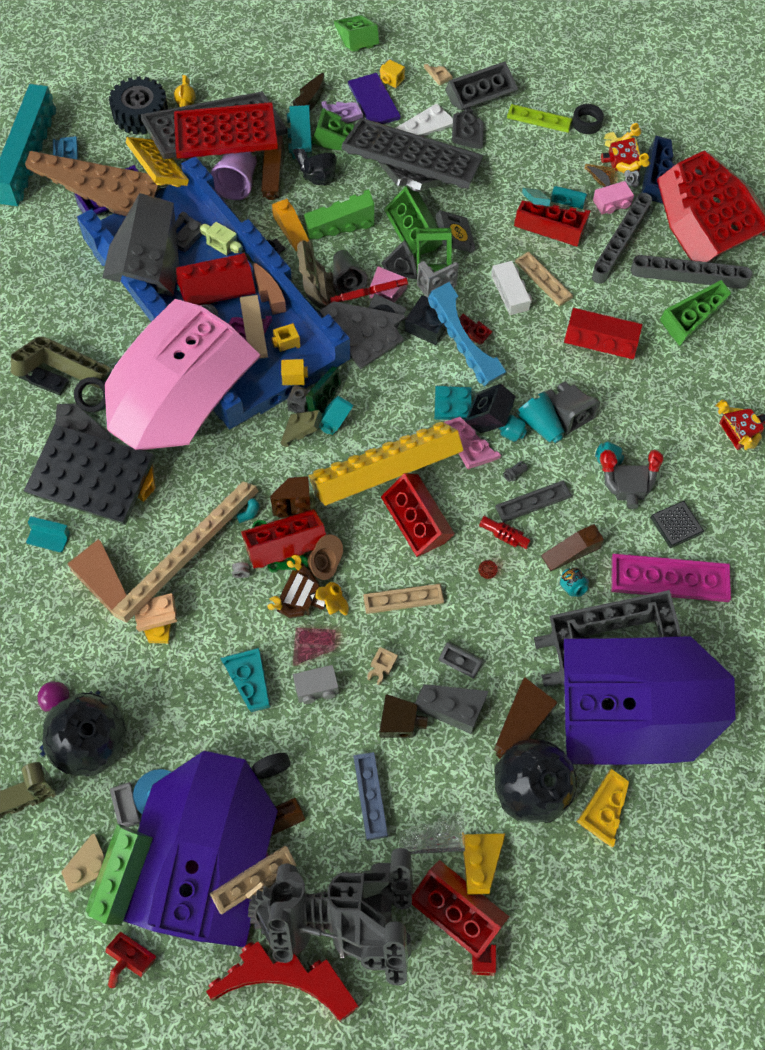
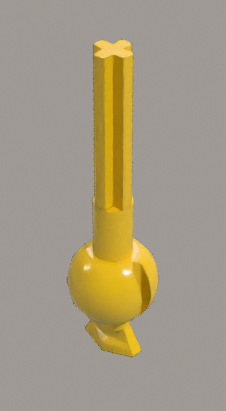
(184, 94)

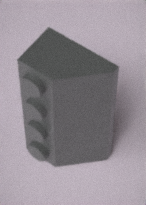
(481, 86)

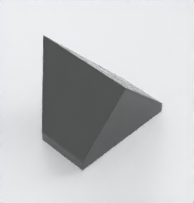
(401, 261)

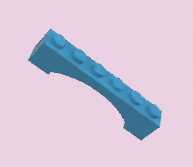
(485, 367)

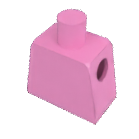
(383, 276)

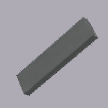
(533, 501)

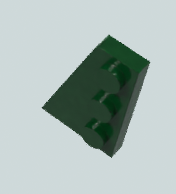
(324, 390)

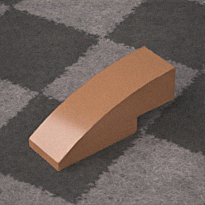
(269, 290)

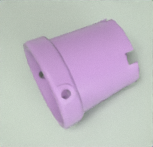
(234, 175)

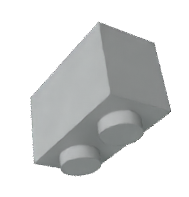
(316, 684)

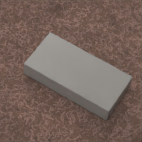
(124, 805)

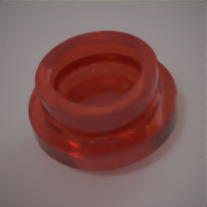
(488, 569)

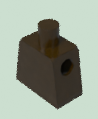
(400, 718)

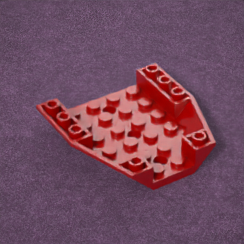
(698, 220)

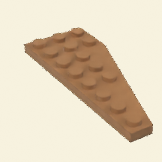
(103, 184)

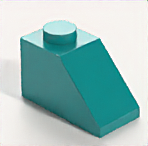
(334, 415)

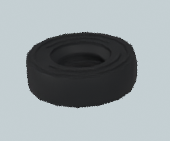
(271, 765)

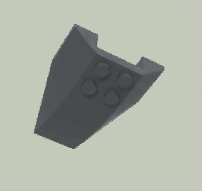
(146, 245)

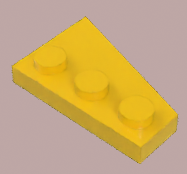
(604, 808)
(481, 860)

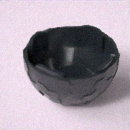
(75, 752)
(522, 785)

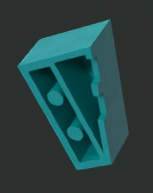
(300, 129)

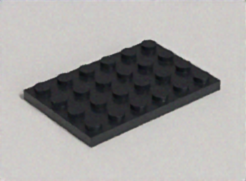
(89, 474)

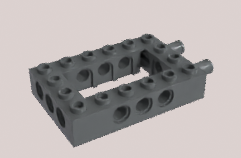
(608, 617)

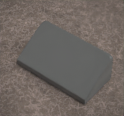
(461, 659)

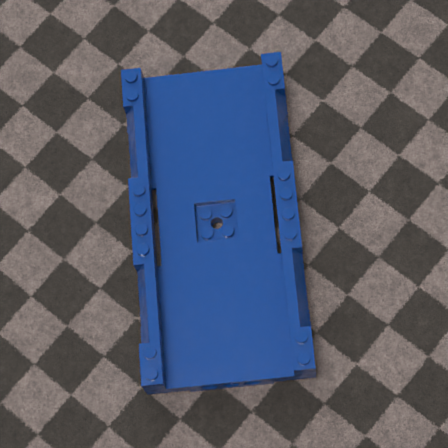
(261, 387)

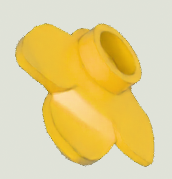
(333, 598)

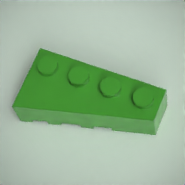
(341, 217)

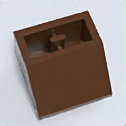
(291, 497)

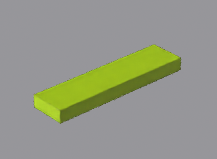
(539, 118)

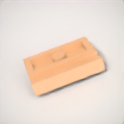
(156, 613)

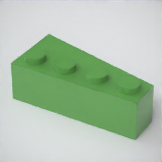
(691, 313)

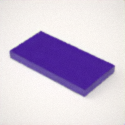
(374, 99)

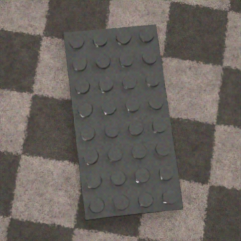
(162, 128)
(412, 153)

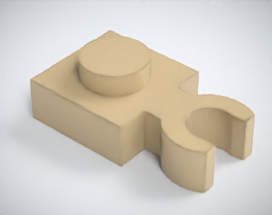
(383, 663)

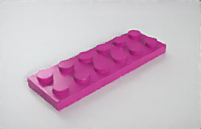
(682, 577)

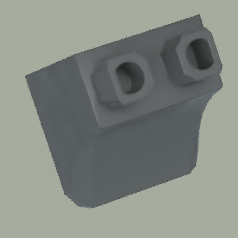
(573, 406)

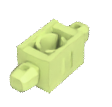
(221, 238)

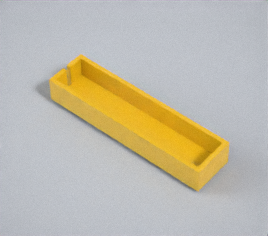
(385, 463)

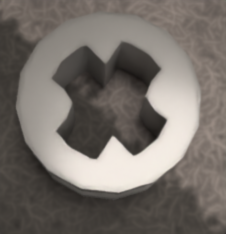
(240, 570)

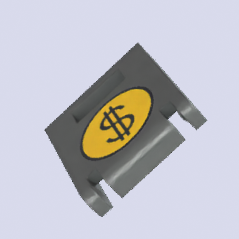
(460, 229)

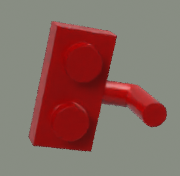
(128, 955)

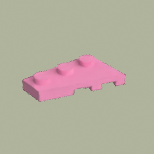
(476, 450)

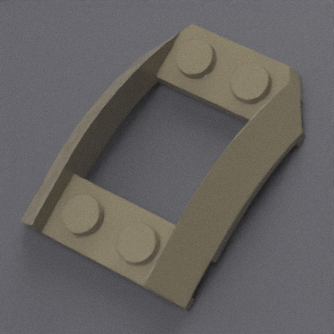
(314, 275)

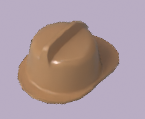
(325, 557)

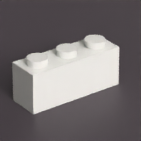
(511, 287)

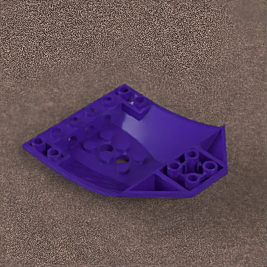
(678, 691)
(206, 814)

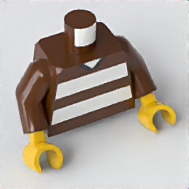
(298, 594)

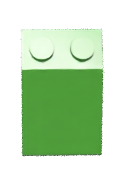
(357, 32)

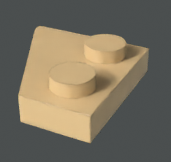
(84, 865)

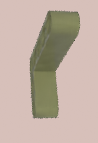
(58, 356)
(34, 790)

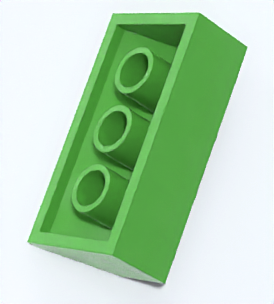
(410, 213)
(118, 875)

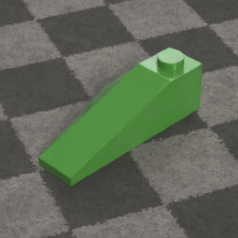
(331, 130)

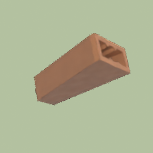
(98, 575)

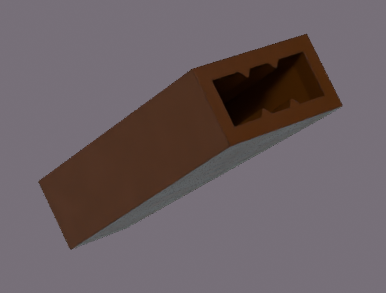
(273, 170)
(525, 717)

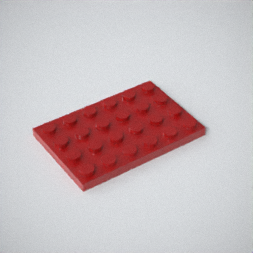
(225, 130)

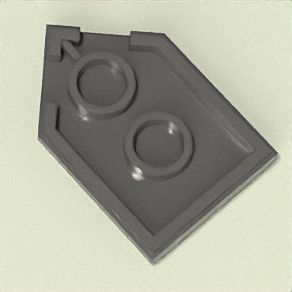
(467, 129)

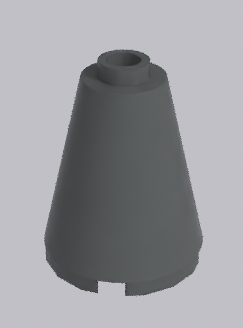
(347, 273)

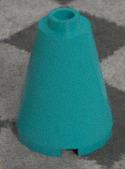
(542, 417)

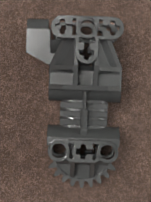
(353, 912)

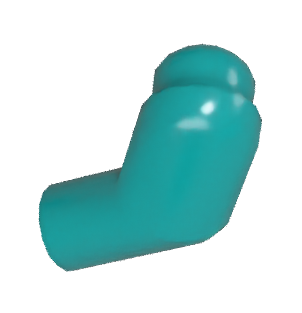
(251, 512)

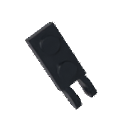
(47, 380)

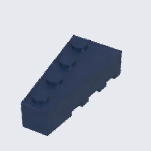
(661, 161)

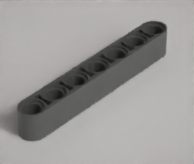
(621, 238)
(690, 271)

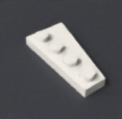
(428, 121)

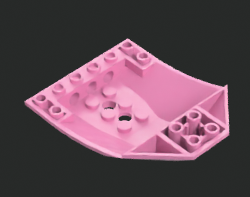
(165, 399)

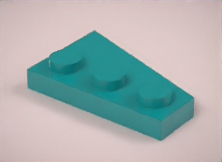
(249, 677)

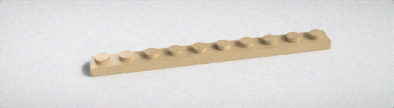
(184, 552)

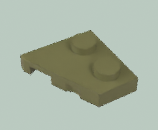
(301, 425)

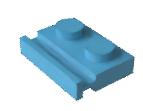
(66, 147)

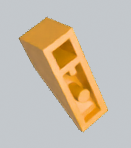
(289, 222)

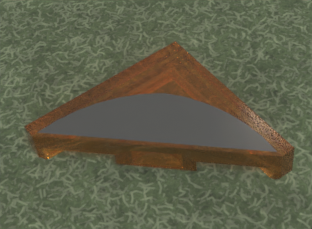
(601, 174)

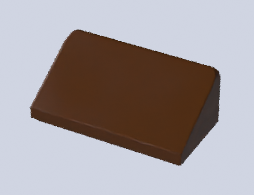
(288, 815)

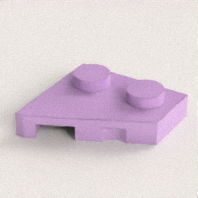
(348, 111)

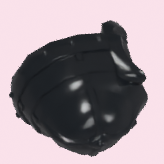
(318, 168)

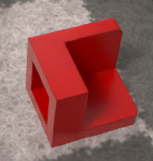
(486, 963)

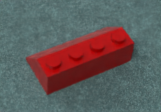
(215, 280)
(603, 333)
(417, 514)
(283, 538)
(465, 917)

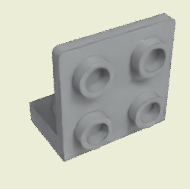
(429, 280)

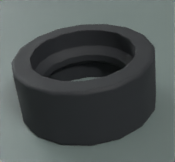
(585, 127)
(78, 394)

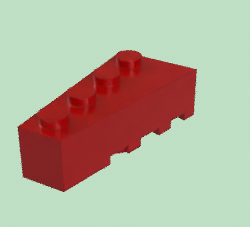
(552, 221)

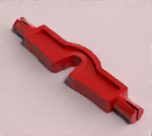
(369, 291)

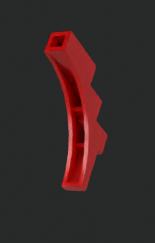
(258, 968)

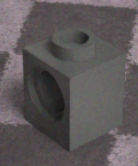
(297, 400)

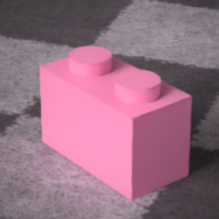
(613, 197)

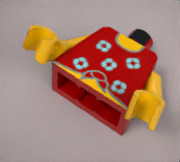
(625, 152)
(741, 425)

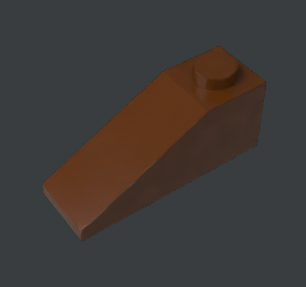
(573, 548)

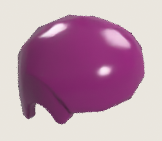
(51, 695)

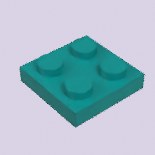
(452, 402)

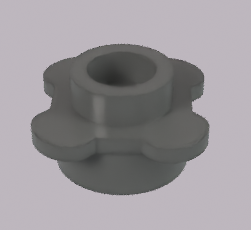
(636, 178)

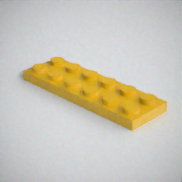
(159, 169)

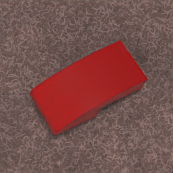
(476, 331)

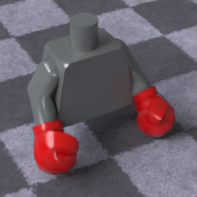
(630, 482)

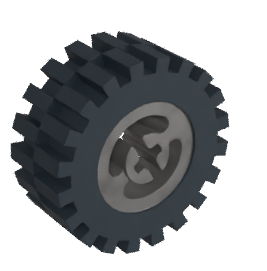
(136, 93)

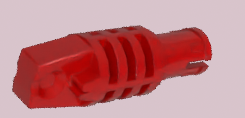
(505, 532)

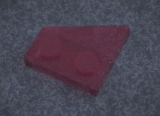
(311, 643)

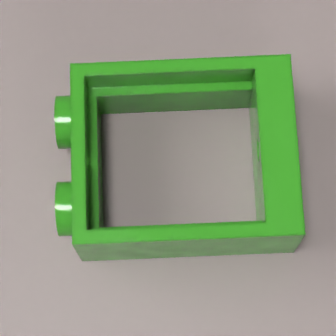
(424, 234)

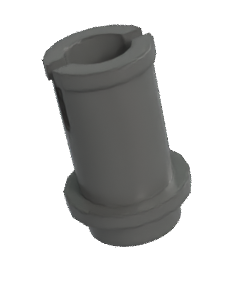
(511, 473)

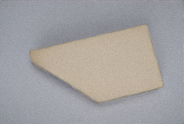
(438, 73)

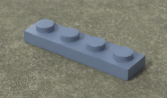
(370, 796)

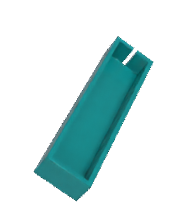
(25, 136)

